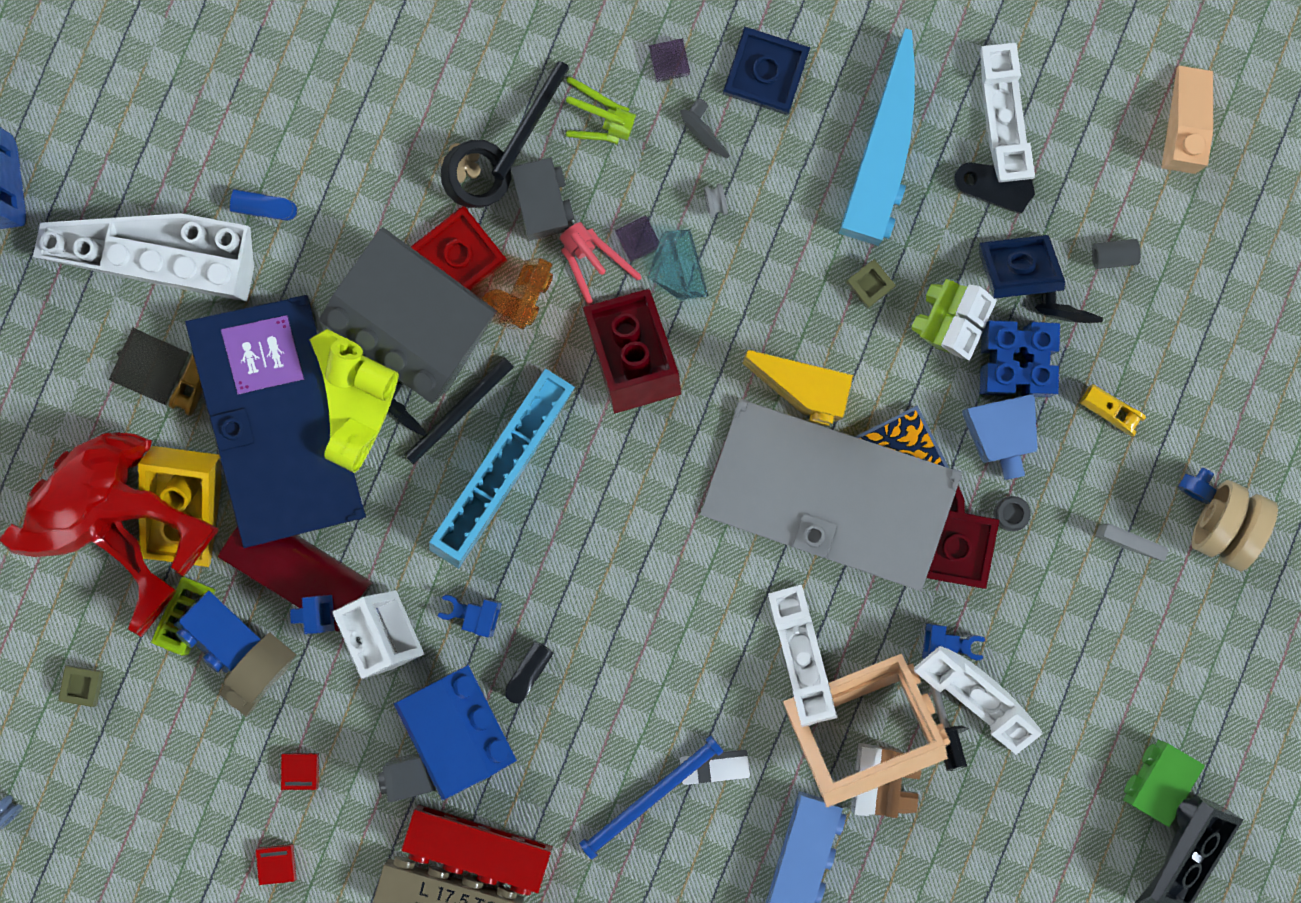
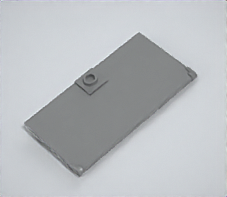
(831, 494)

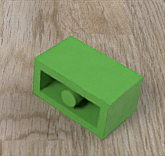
(1162, 781)

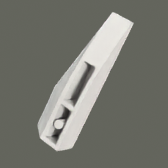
(156, 249)

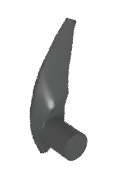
(700, 129)

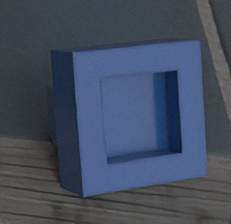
(315, 614)

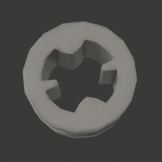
(715, 200)

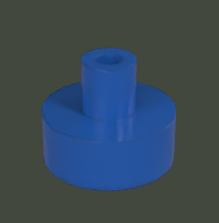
(1198, 486)

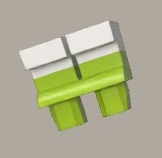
(955, 317)

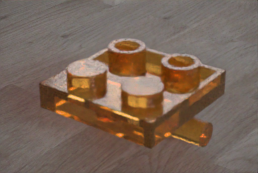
(519, 307)

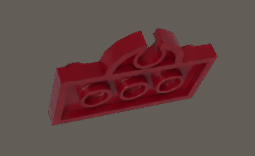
(964, 547)

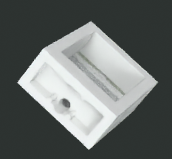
(378, 633)

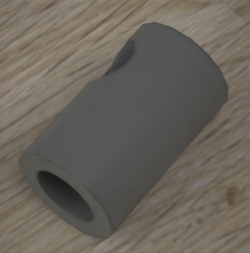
(1116, 254)

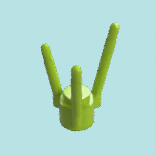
(617, 119)

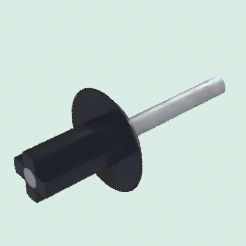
(955, 755)

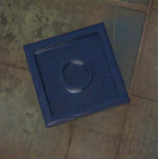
(766, 70)
(1021, 266)

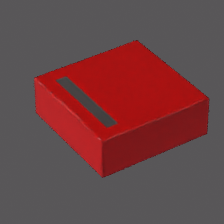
(299, 771)
(276, 864)

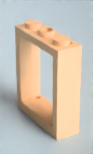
(853, 687)

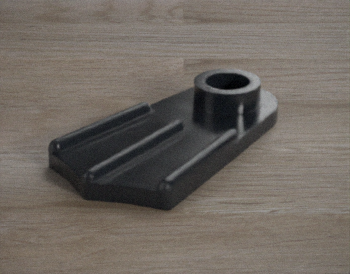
(1007, 195)

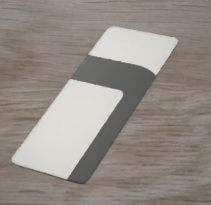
(727, 766)

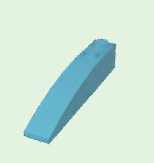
(885, 155)
(500, 469)

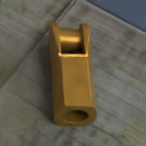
(191, 378)

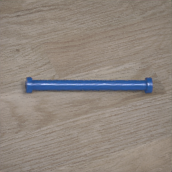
(651, 797)

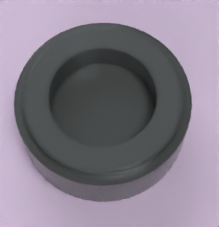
(1012, 513)

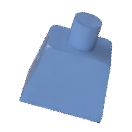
(1004, 432)

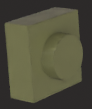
(870, 284)
(80, 686)

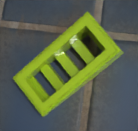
(166, 623)

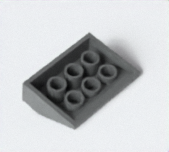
(408, 315)

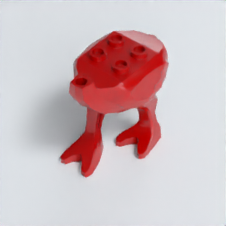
(87, 504)

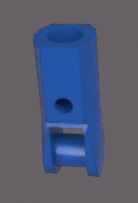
(262, 205)

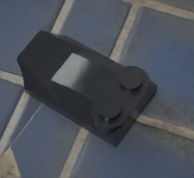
(1194, 852)

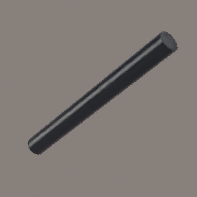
(530, 120)
(459, 410)

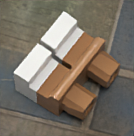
(889, 798)

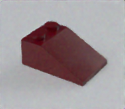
(632, 351)

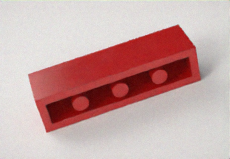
(476, 849)

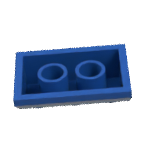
(455, 732)

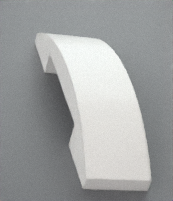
(1004, 113)
(802, 656)
(982, 695)

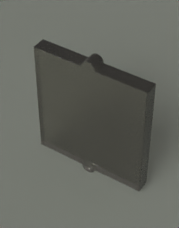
(149, 366)

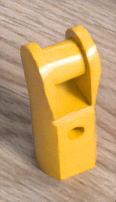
(1109, 406)

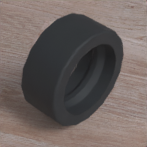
(450, 181)

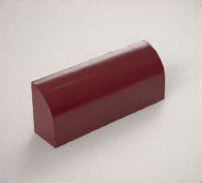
(296, 570)

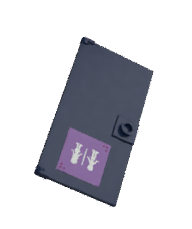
(272, 420)

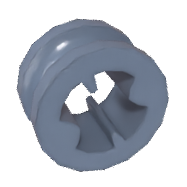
(8, 811)

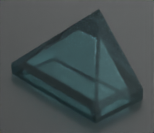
(678, 266)

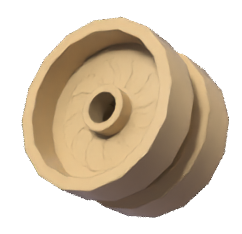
(1235, 526)

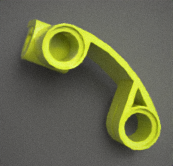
(357, 397)

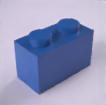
(216, 633)

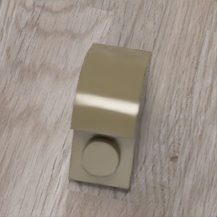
(256, 673)

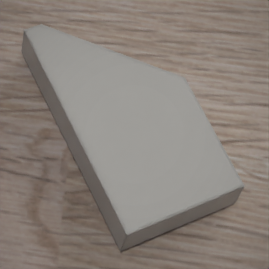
(1131, 542)

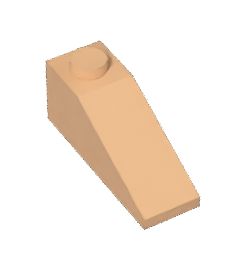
(1190, 121)

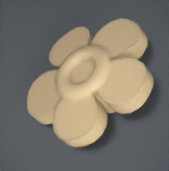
(466, 165)

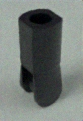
(528, 672)

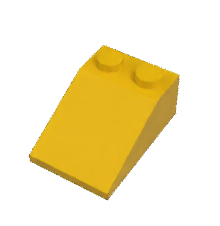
(806, 387)
(185, 482)

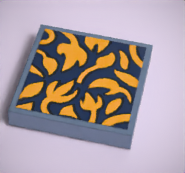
(908, 435)

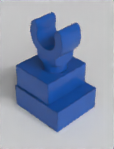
(477, 618)
(936, 636)

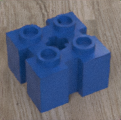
(1004, 374)

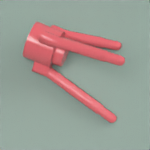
(580, 242)

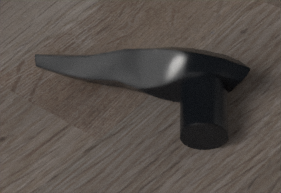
(1064, 312)
(400, 413)

